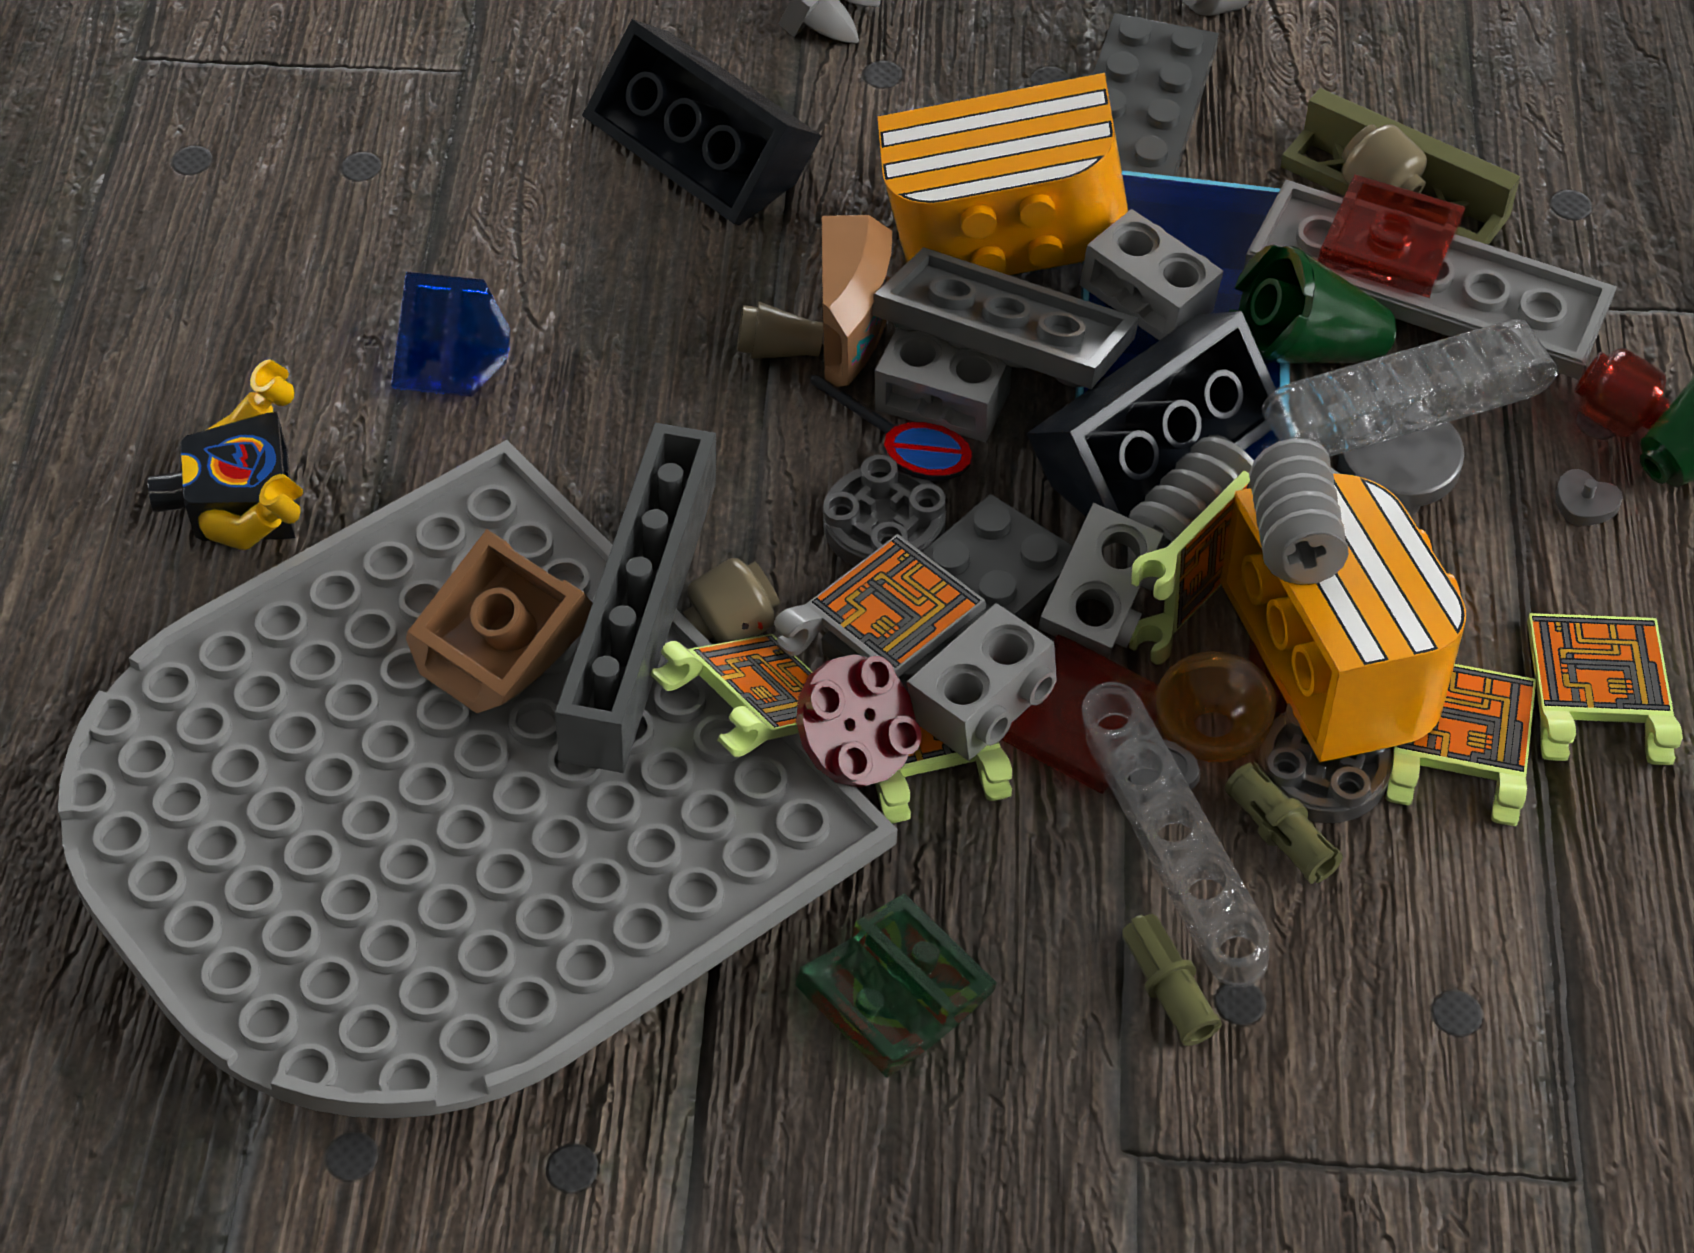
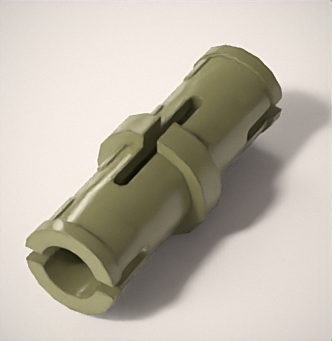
(1283, 823)

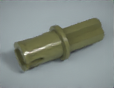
(1171, 979)

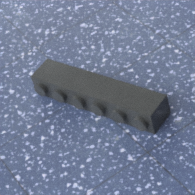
(636, 599)

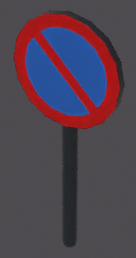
(917, 447)

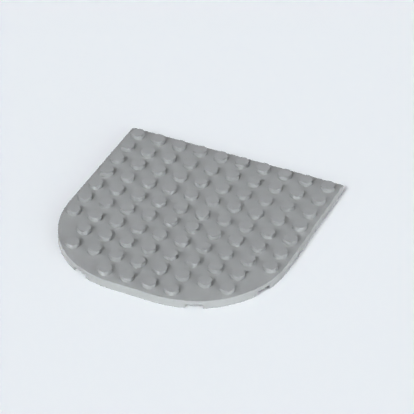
(410, 895)

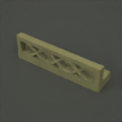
(1449, 173)

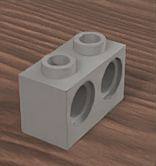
(1149, 275)
(941, 384)
(1090, 577)
(983, 682)

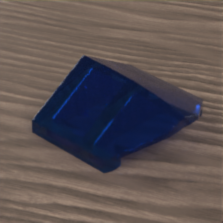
(448, 335)

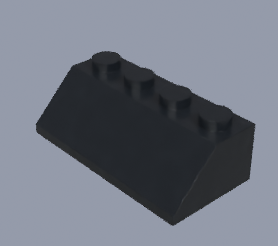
(699, 123)
(1151, 412)

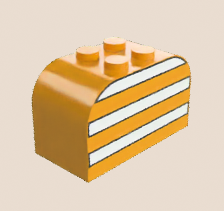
(1006, 175)
(1364, 649)

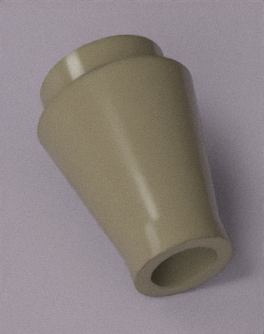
(777, 333)

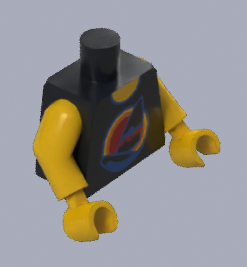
(237, 471)

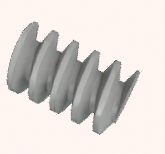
(1191, 486)
(1298, 512)

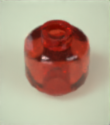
(1622, 392)

